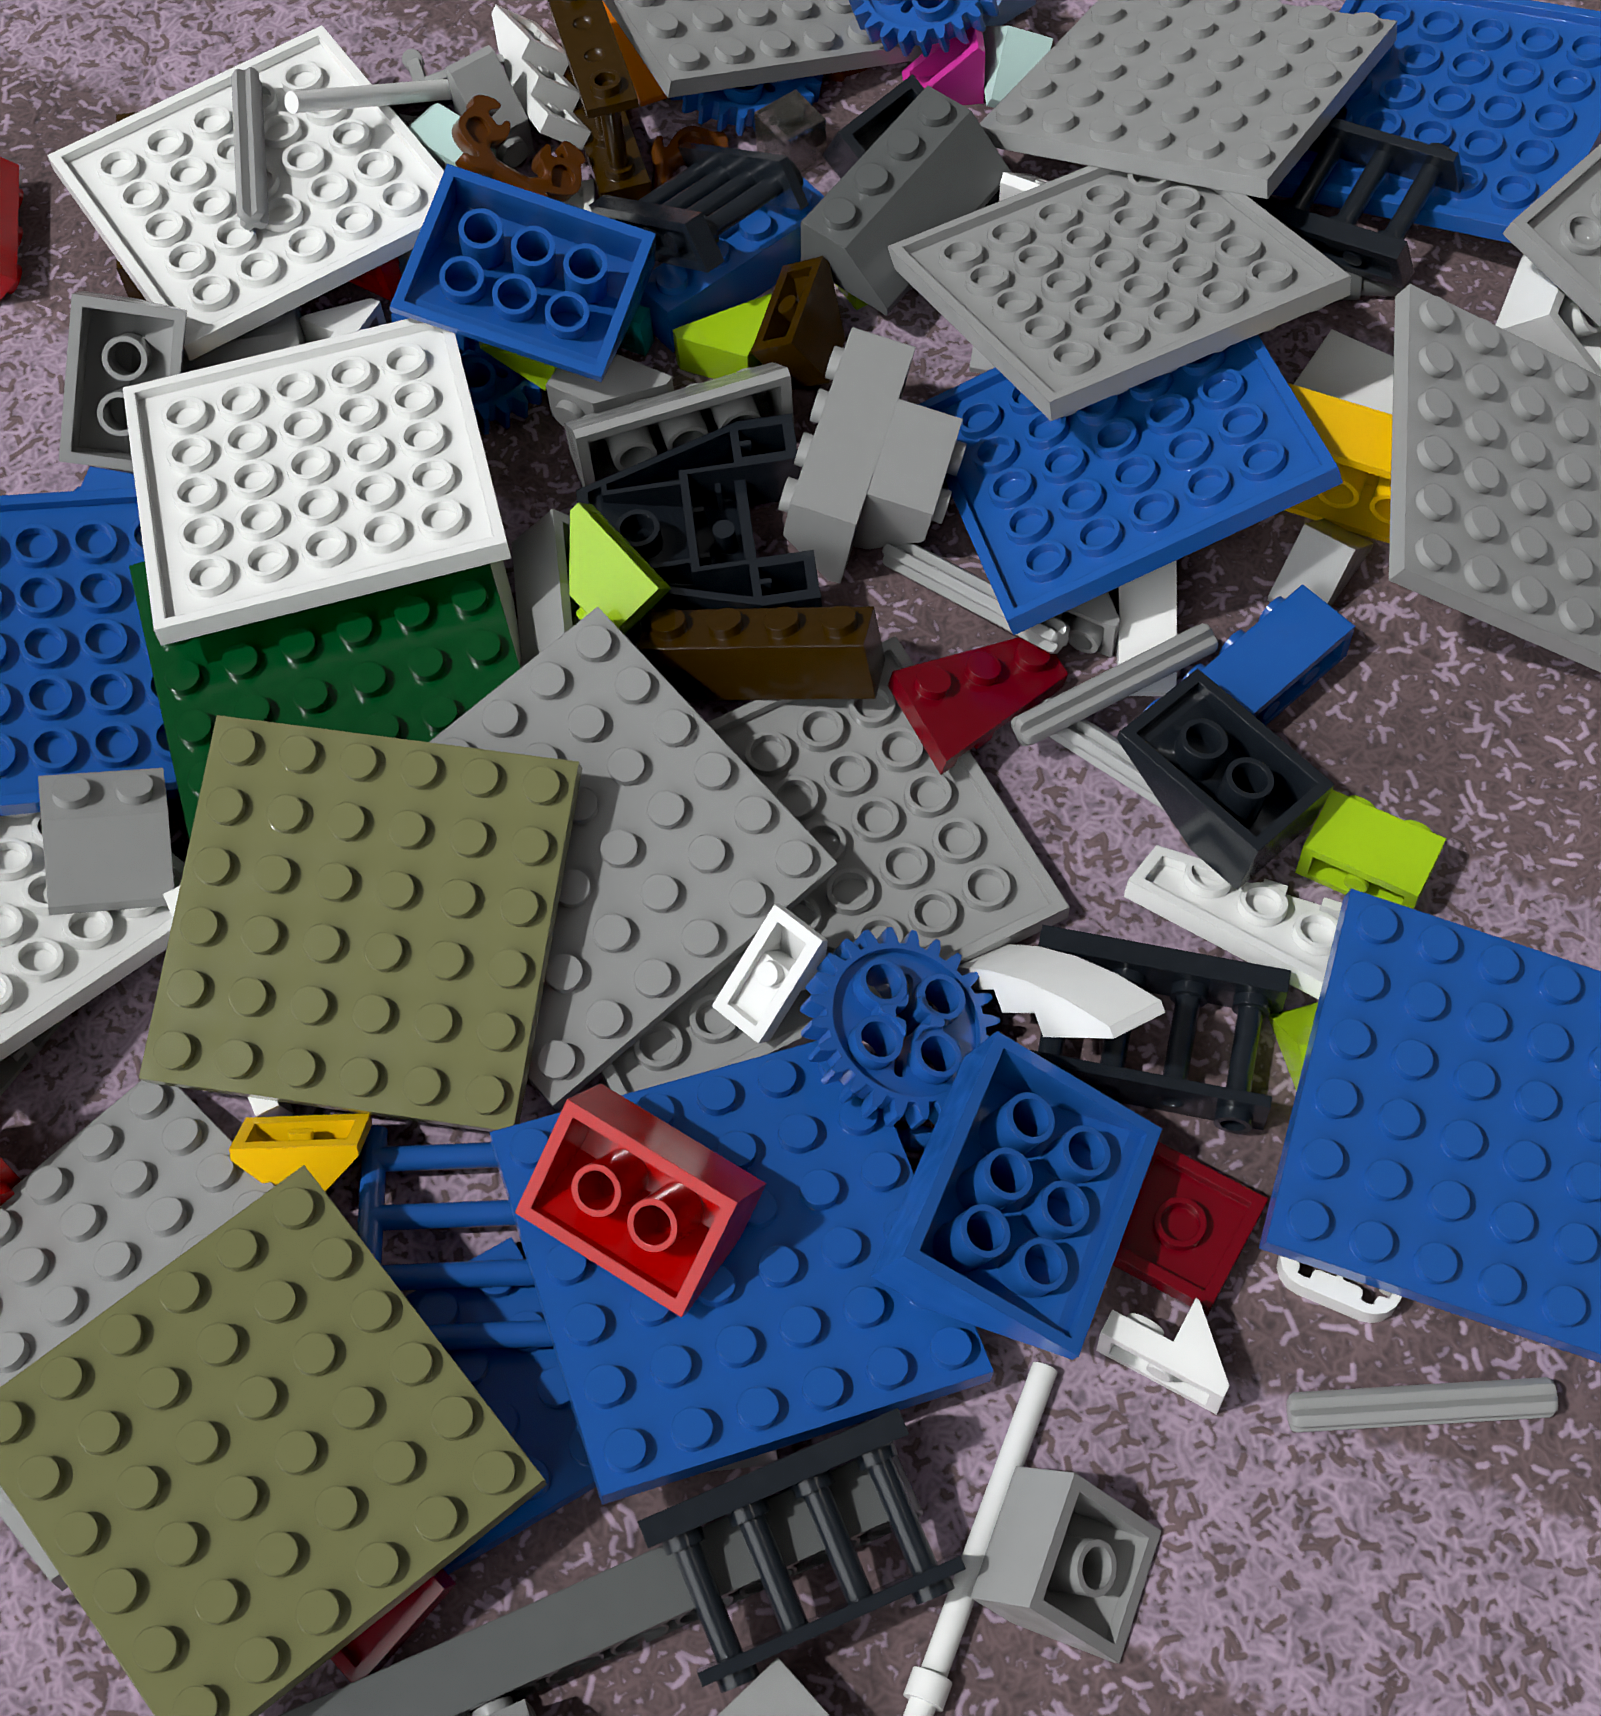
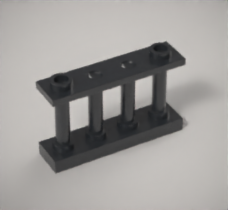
(707, 200)
(1367, 253)
(1191, 983)
(746, 1506)

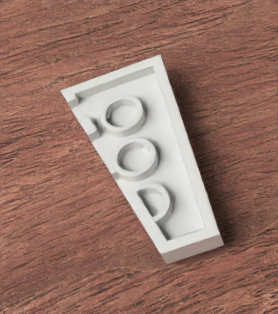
(1250, 922)

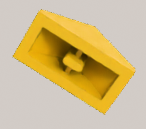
(280, 1145)

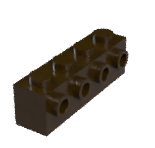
(766, 652)

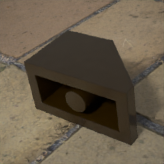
(801, 323)

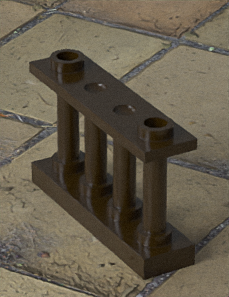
(605, 93)

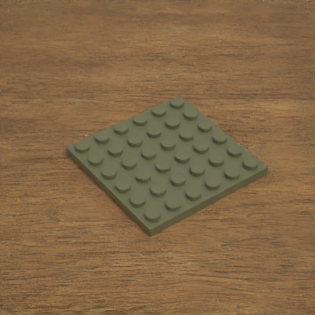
(364, 924)
(253, 1458)

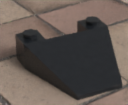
(694, 519)

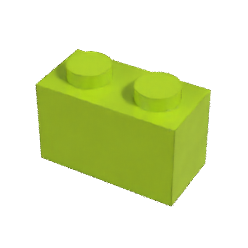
(1369, 851)

